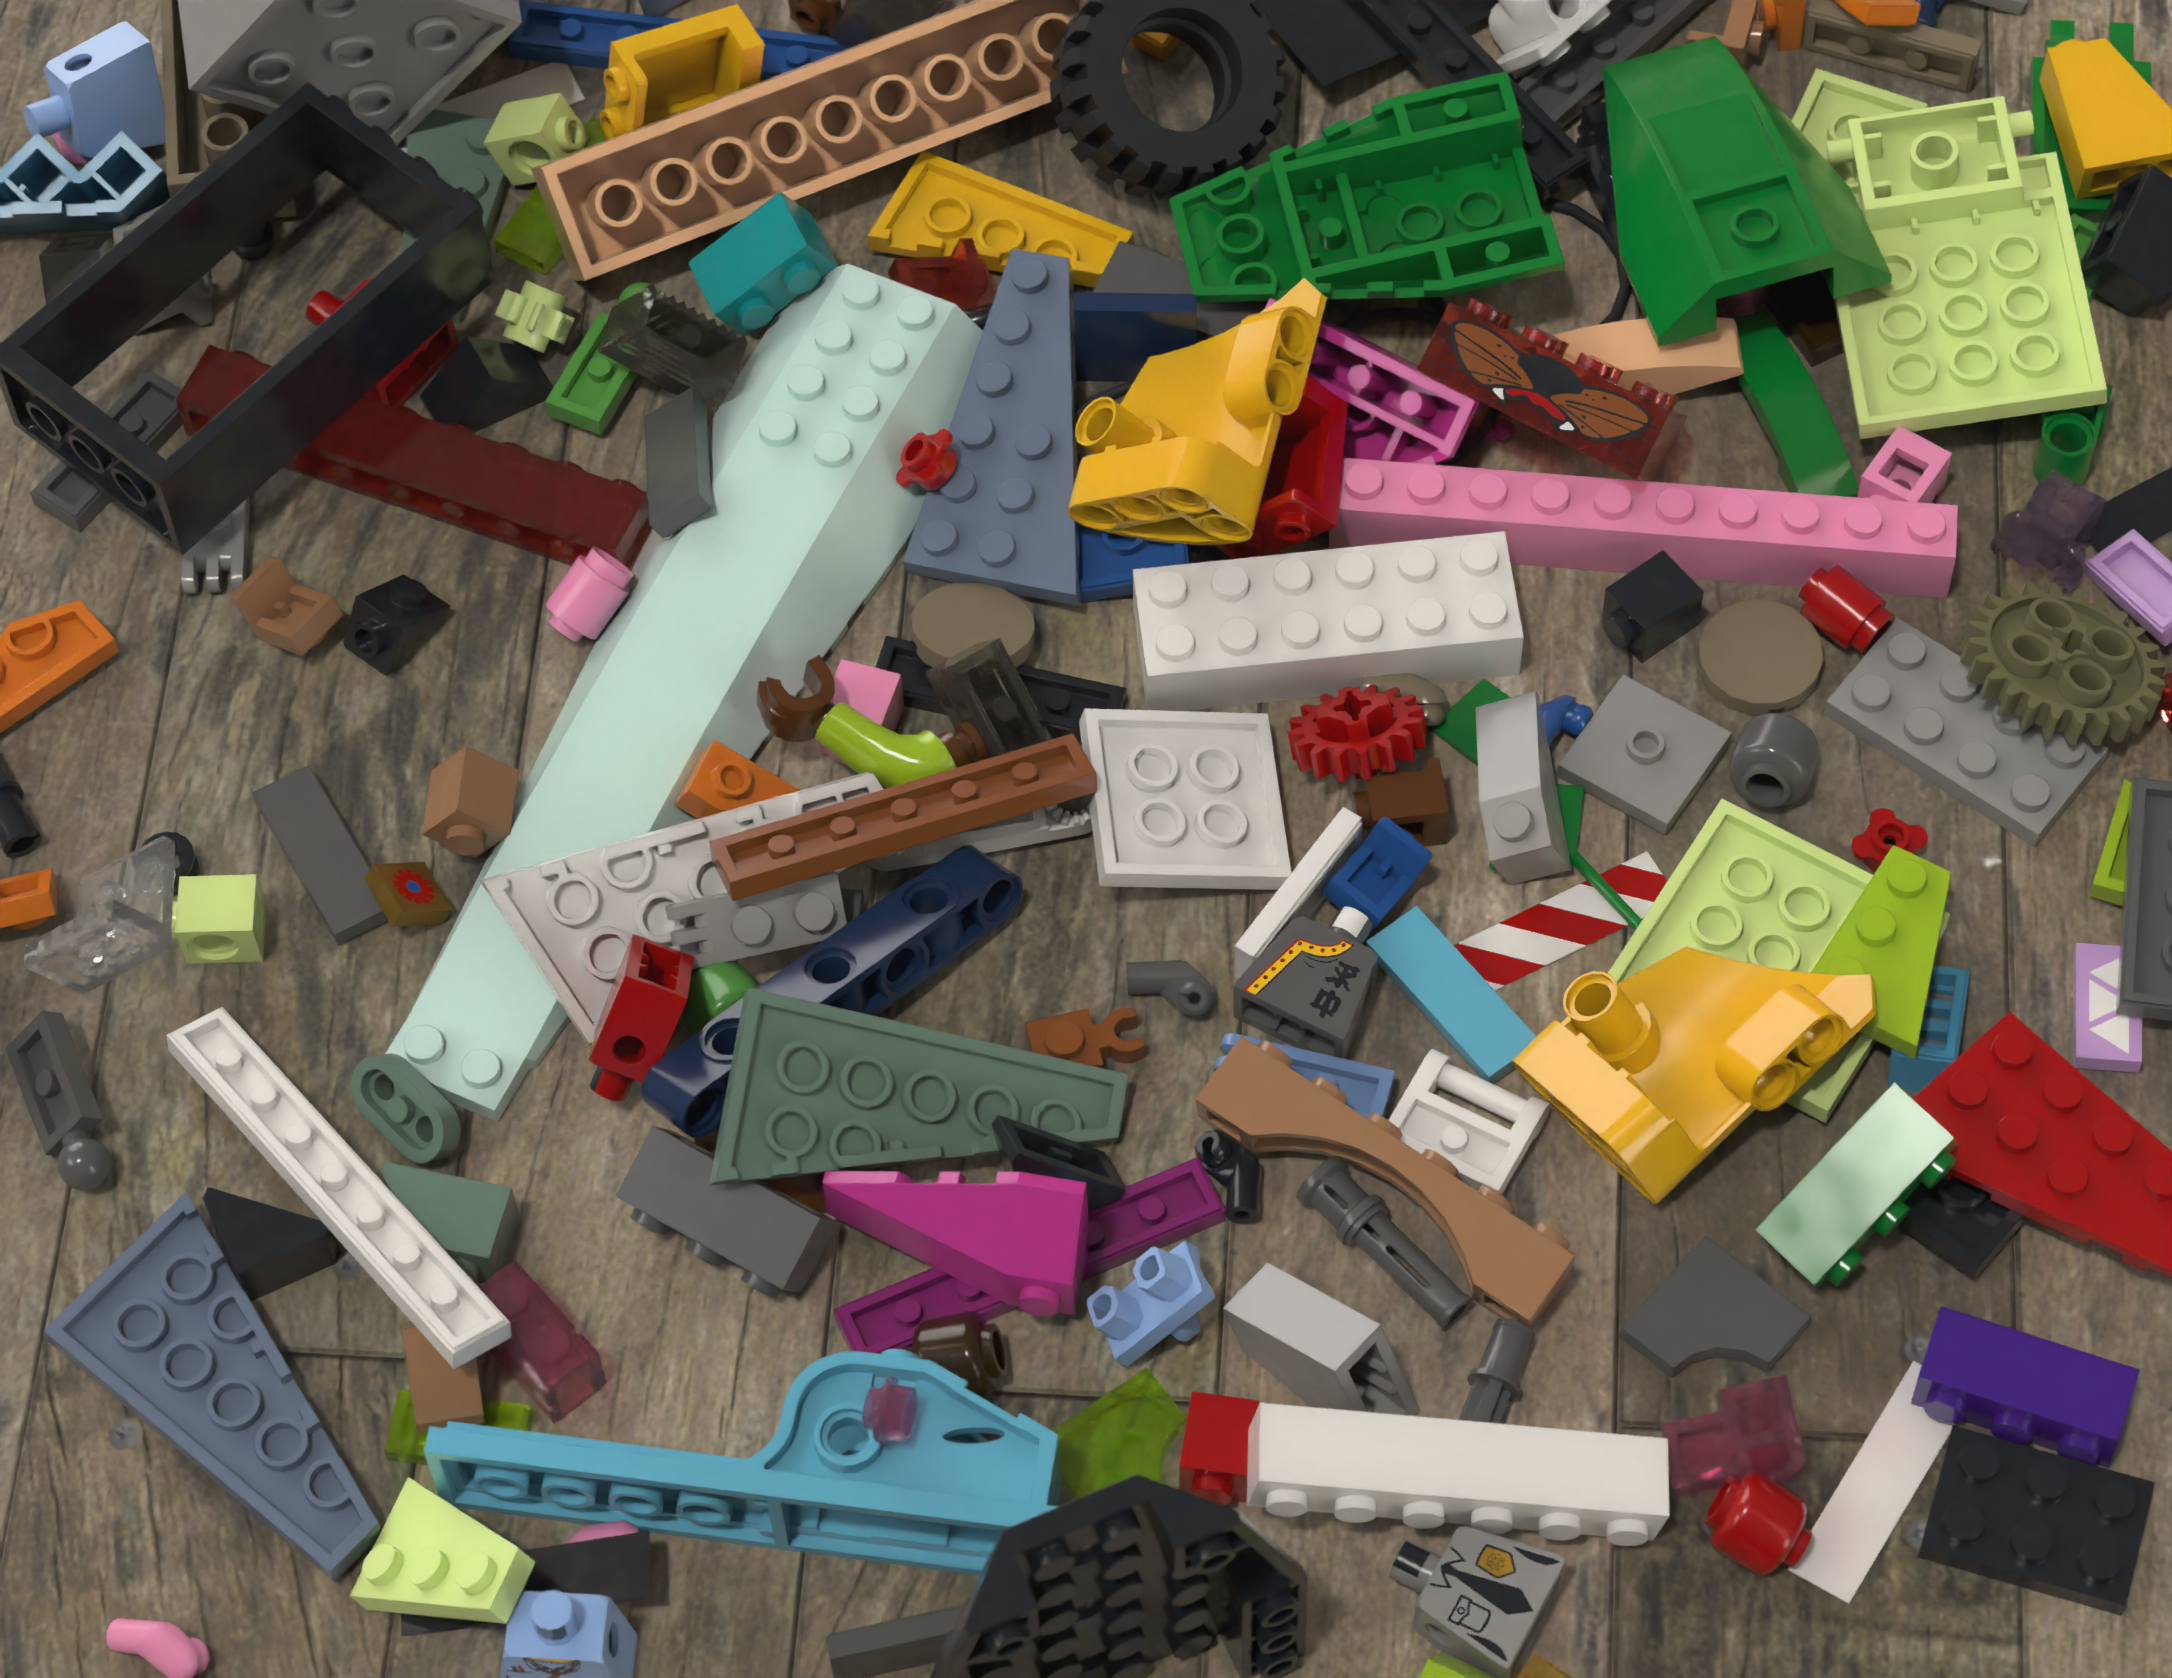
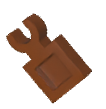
(1078, 1040)

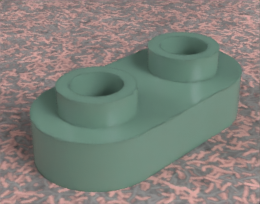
(411, 1117)

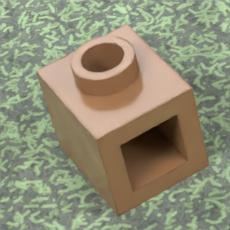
(470, 802)

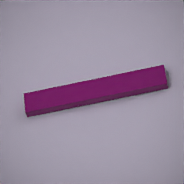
(1145, 1216)

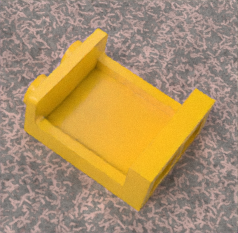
(679, 68)

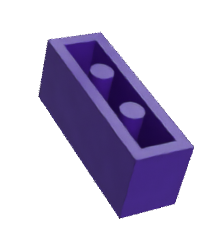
(2024, 1388)

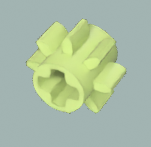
(534, 316)

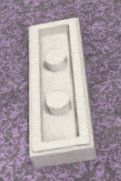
(1303, 888)

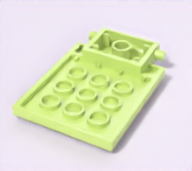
(1983, 270)

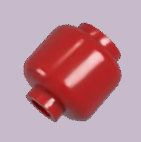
(1758, 1523)

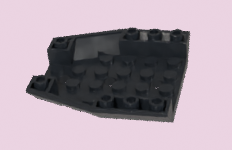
(1126, 1584)

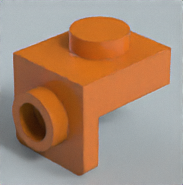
(28, 899)

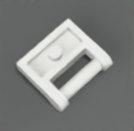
(1474, 1145)

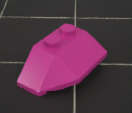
(1391, 404)

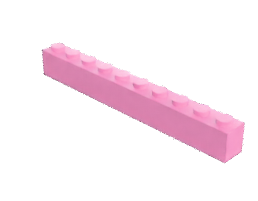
(1627, 522)

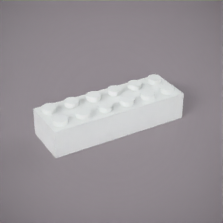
(1326, 621)

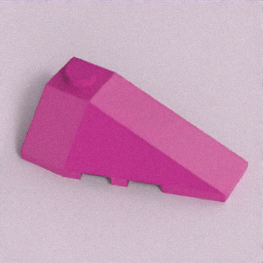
(1008, 1238)

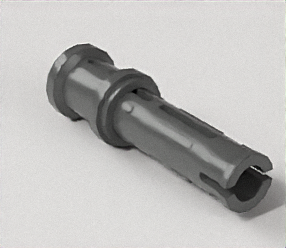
(1368, 1214)

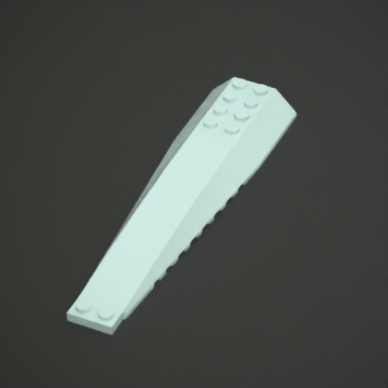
(742, 594)

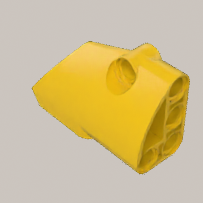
(1197, 431)
(1685, 1054)

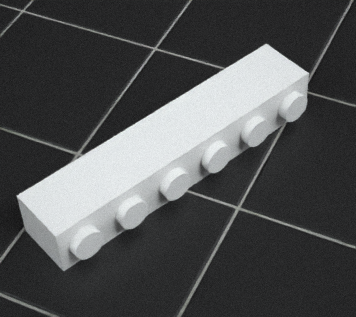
(1457, 1473)

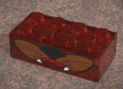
(1552, 392)

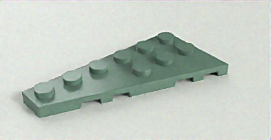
(863, 1092)

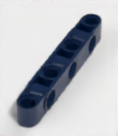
(854, 969)

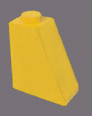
(2104, 116)

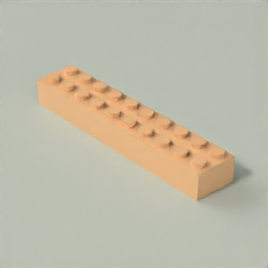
(802, 131)

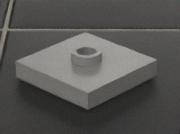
(1644, 754)

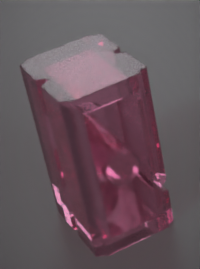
(544, 1349)

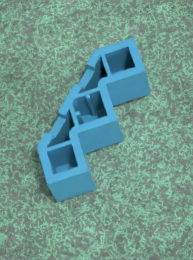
(50, 195)

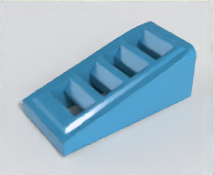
(1933, 1057)

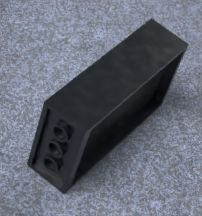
(309, 385)

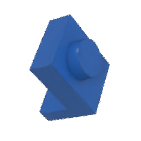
(1379, 872)

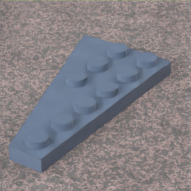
(1015, 447)
(200, 1369)

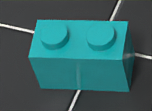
(763, 264)

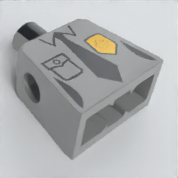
(1481, 1596)

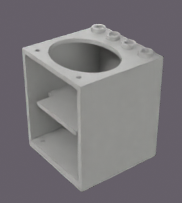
(376, 55)

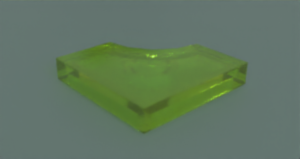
(1118, 1436)

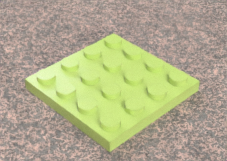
(1762, 902)

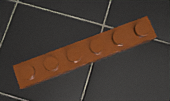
(902, 816)

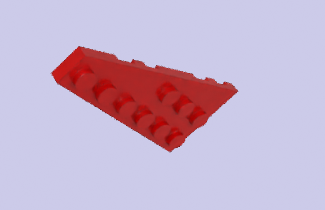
(2054, 1145)

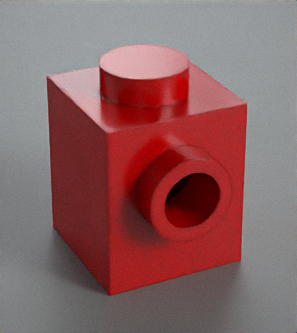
(1216, 1447)

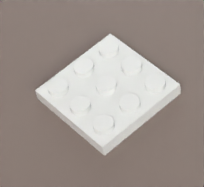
(1185, 799)

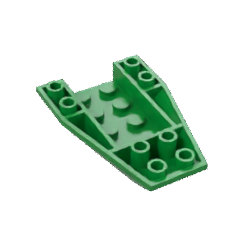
(1721, 191)

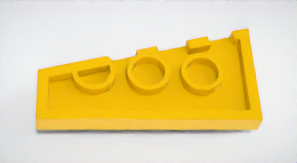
(952, 202)

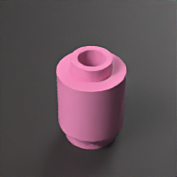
(589, 595)

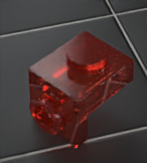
(954, 278)

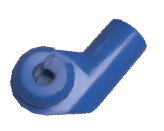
(1565, 715)

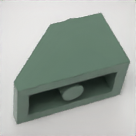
(464, 1215)

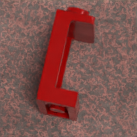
(1302, 476)

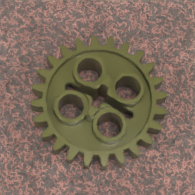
(2063, 663)

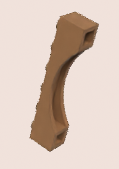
(1273, 1108)

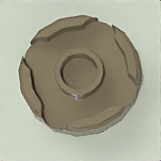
(968, 614)
(1759, 656)

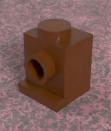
(1410, 800)

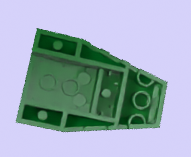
(1391, 206)

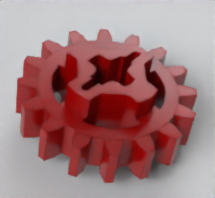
(1357, 732)

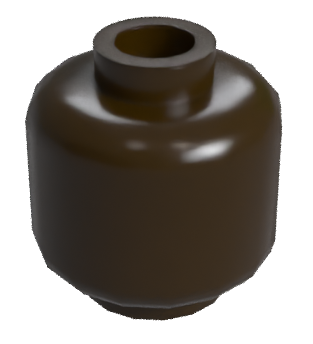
(964, 1347)

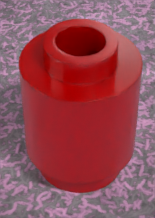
(1845, 609)

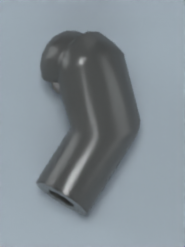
(1175, 982)

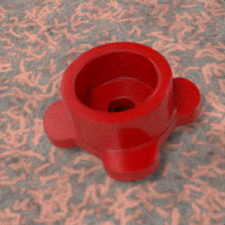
(927, 460)
(1884, 825)

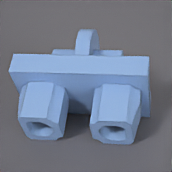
(1156, 1304)

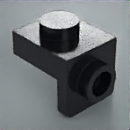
(390, 618)

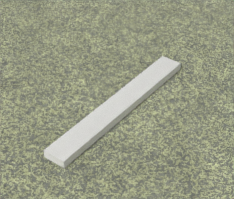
(340, 1188)

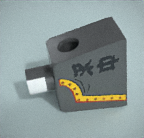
(1312, 984)

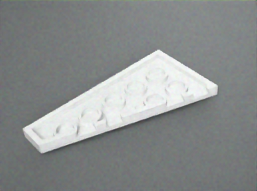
(586, 906)

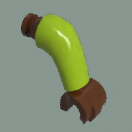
(859, 740)

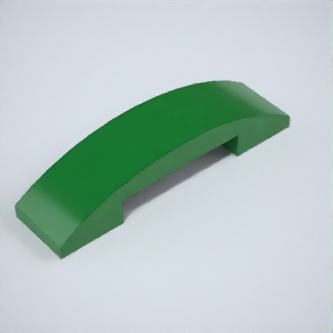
(1792, 411)

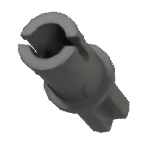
(1496, 1377)

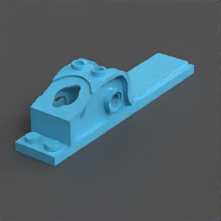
(809, 1490)

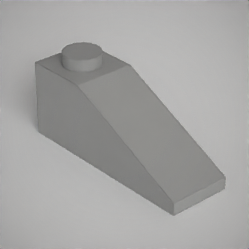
(1519, 790)

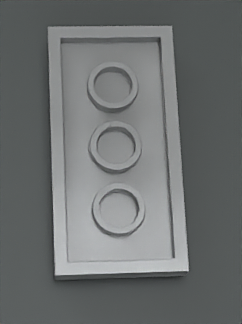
(1923, 712)

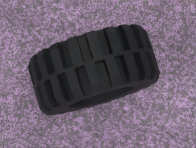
(1122, 138)

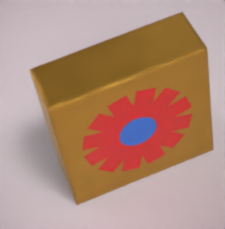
(408, 894)

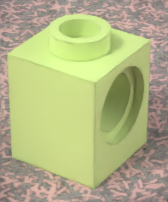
(533, 134)
(220, 918)

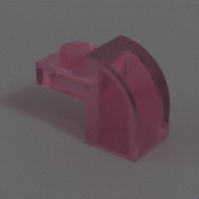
(1751, 1434)

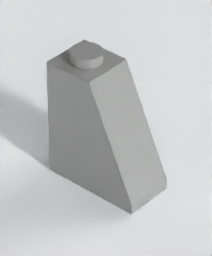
(1318, 1346)

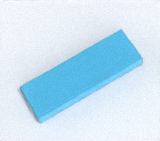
(1451, 994)

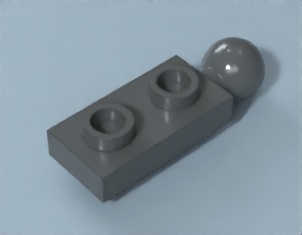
(60, 1099)

